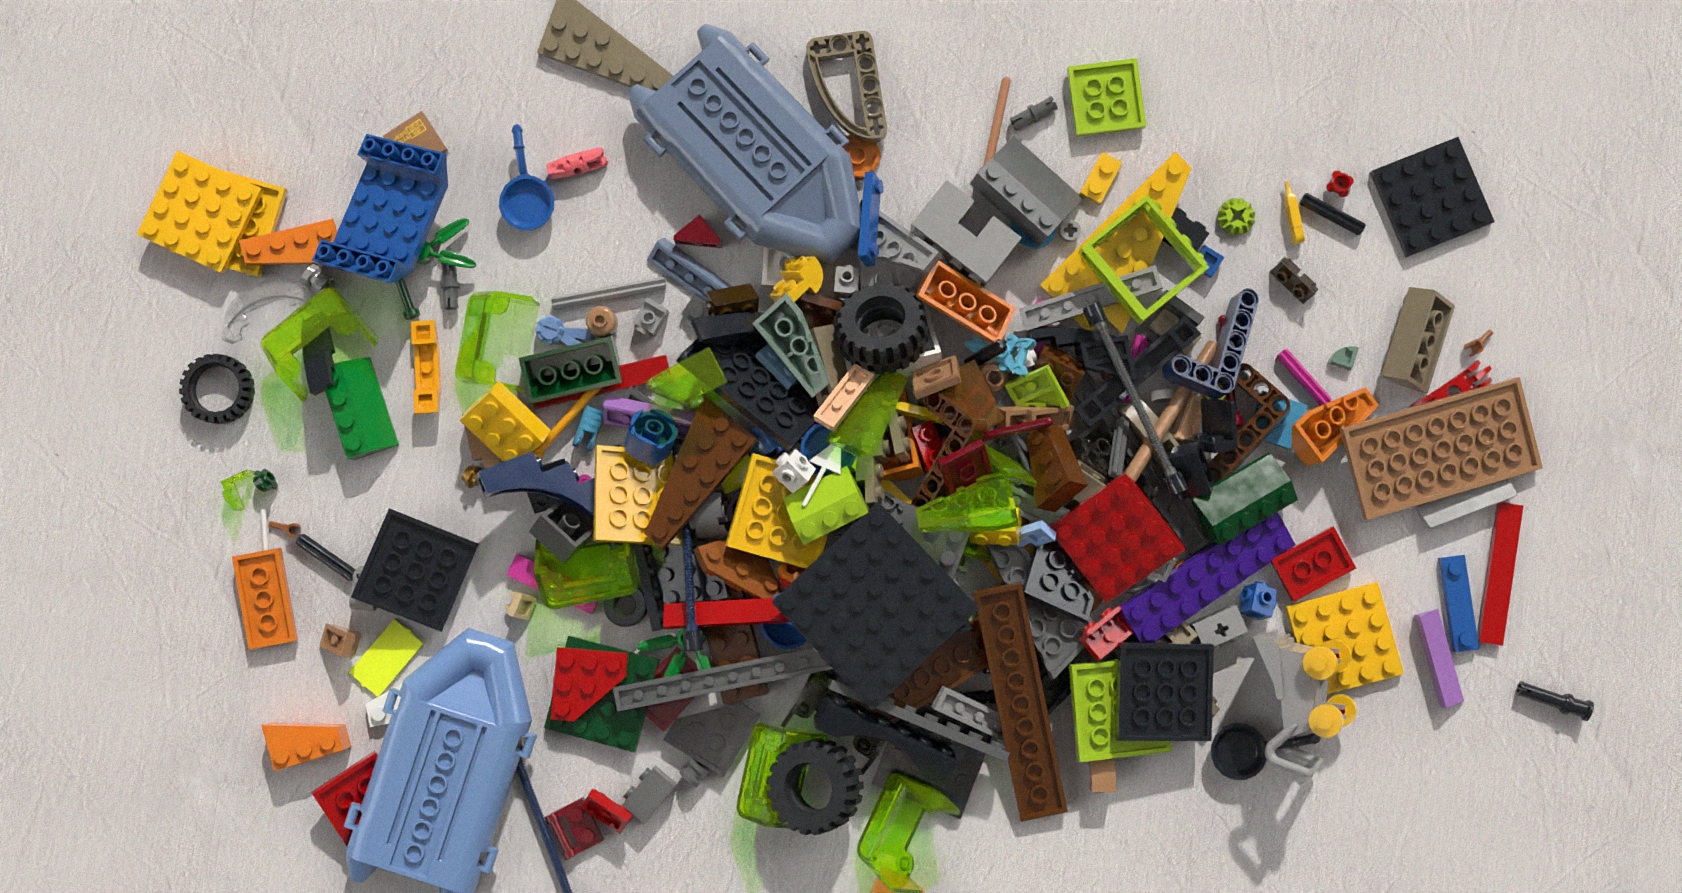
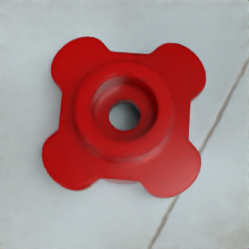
(1346, 181)

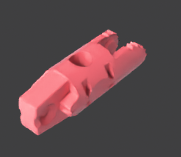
(577, 163)

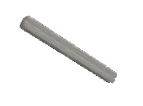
(608, 293)

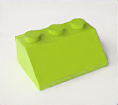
(832, 505)

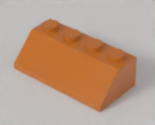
(965, 302)

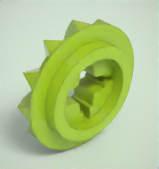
(1236, 227)

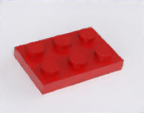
(1313, 563)

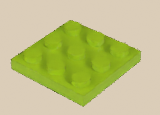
(1106, 97)

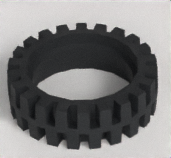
(190, 382)

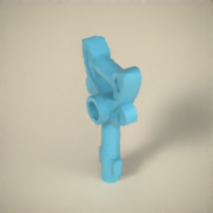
(1006, 359)

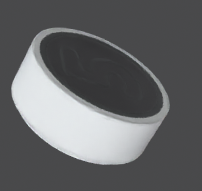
(1162, 396)

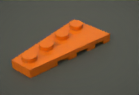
(288, 246)

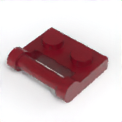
(581, 824)

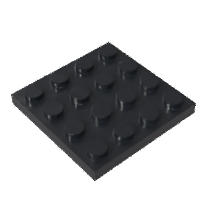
(1432, 197)
(415, 570)
(1164, 691)
(963, 776)

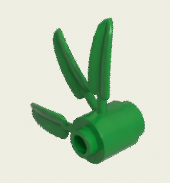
(446, 257)
(678, 660)

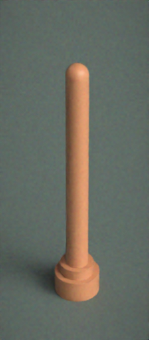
(997, 120)

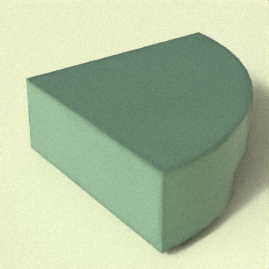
(1344, 357)

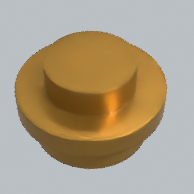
(469, 476)

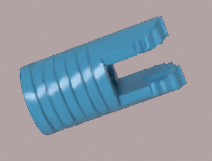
(591, 422)

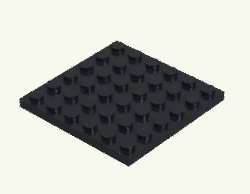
(875, 605)

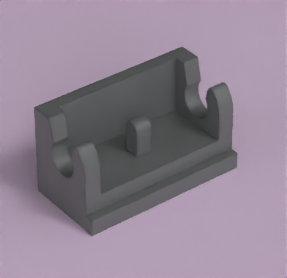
(1016, 449)

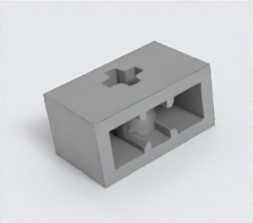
(1229, 618)

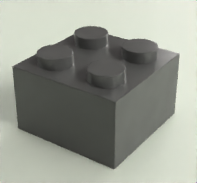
(563, 530)

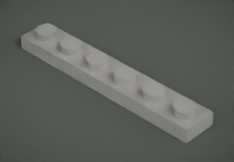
(1072, 303)

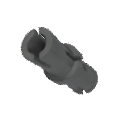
(1033, 113)
(450, 286)

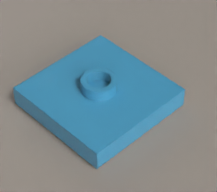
(1283, 433)

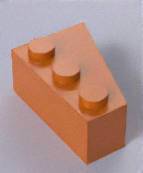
(301, 742)

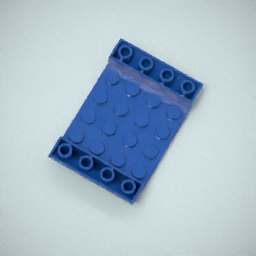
(388, 211)

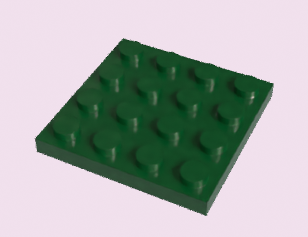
(602, 720)

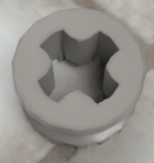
(1074, 225)

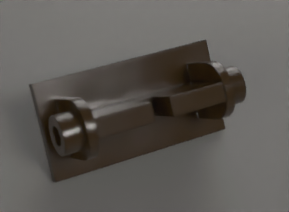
(1301, 287)

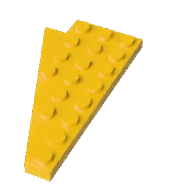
(1130, 247)

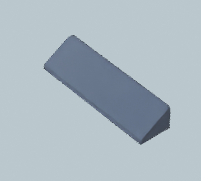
(685, 269)

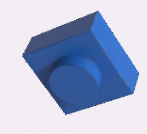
(1212, 258)

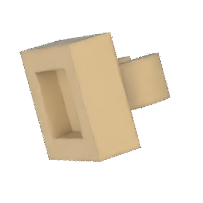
(521, 605)

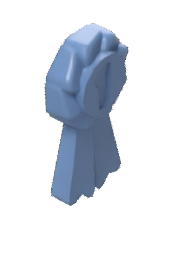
(551, 330)

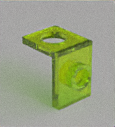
(230, 491)

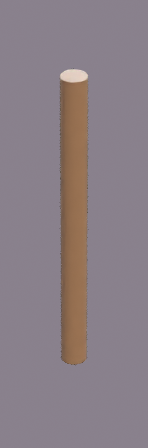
(1167, 417)

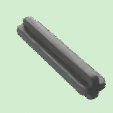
(1118, 447)

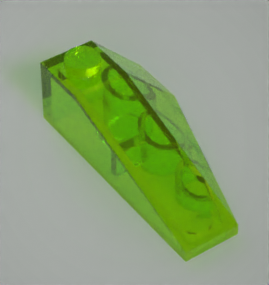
(869, 417)
(979, 507)

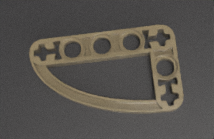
(852, 49)

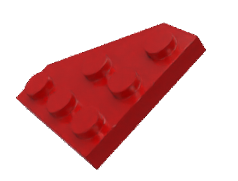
(584, 679)
(342, 790)

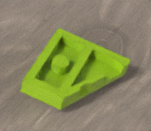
(1037, 389)

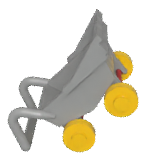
(1302, 686)

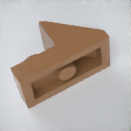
(340, 640)

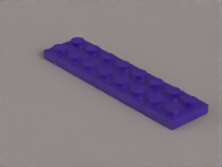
(1204, 579)

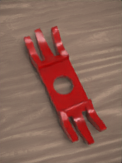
(1461, 381)

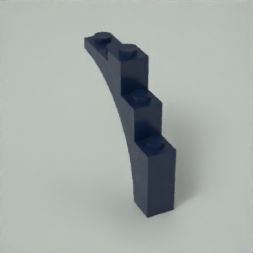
(525, 475)

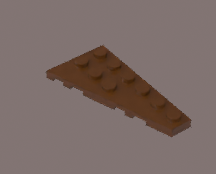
(705, 460)

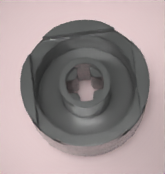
(712, 518)

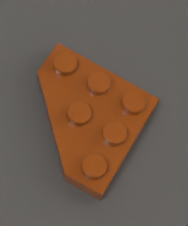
(739, 569)

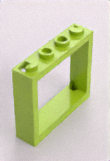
(1168, 228)

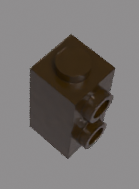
(731, 300)

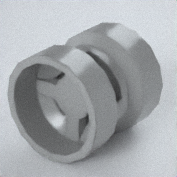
(316, 279)

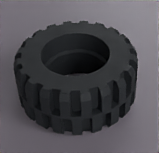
(877, 304)
(787, 796)

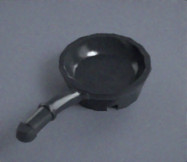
(1240, 750)

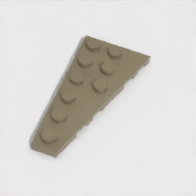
(590, 44)

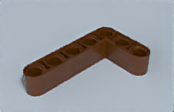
(943, 405)
(1250, 428)

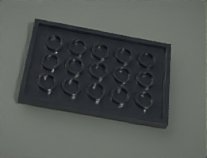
(758, 393)

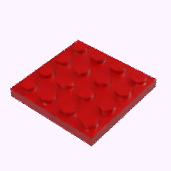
(1116, 537)

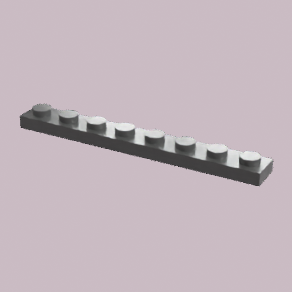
(928, 721)

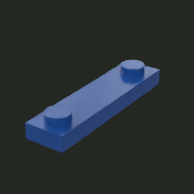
(868, 245)
(1458, 603)

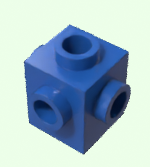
(1258, 601)

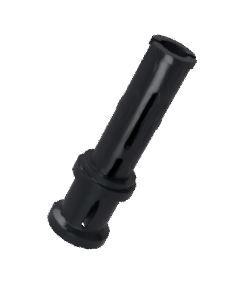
(1565, 703)

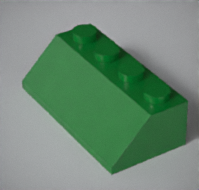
(360, 409)

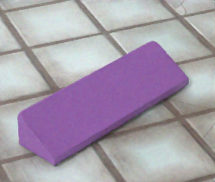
(620, 412)
(1439, 658)

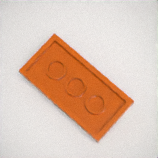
(264, 598)

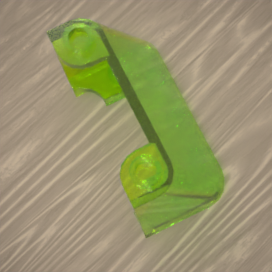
(587, 577)
(765, 745)

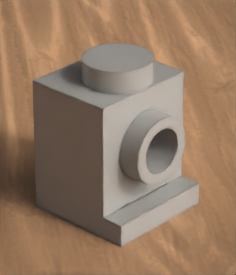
(659, 315)

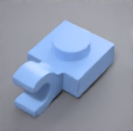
(1036, 533)

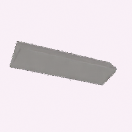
(1464, 503)

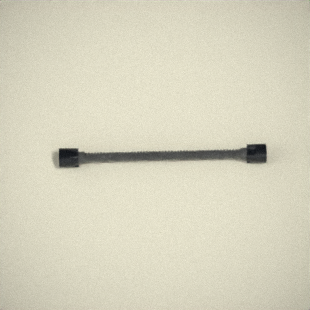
(1096, 317)

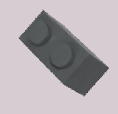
(649, 793)

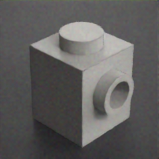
(845, 282)

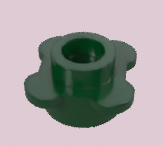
(264, 480)

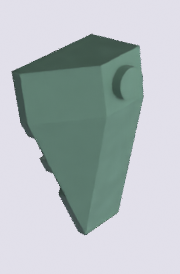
(791, 339)

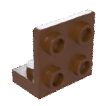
(817, 309)
(1064, 367)

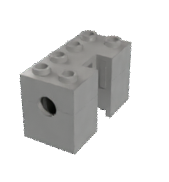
(971, 255)

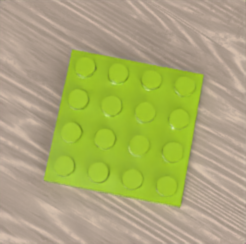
(1095, 715)

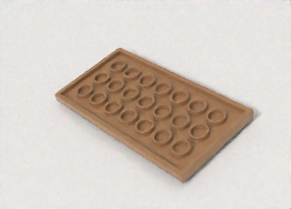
(1441, 448)

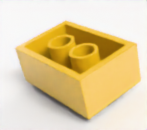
(504, 423)

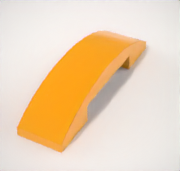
(427, 367)

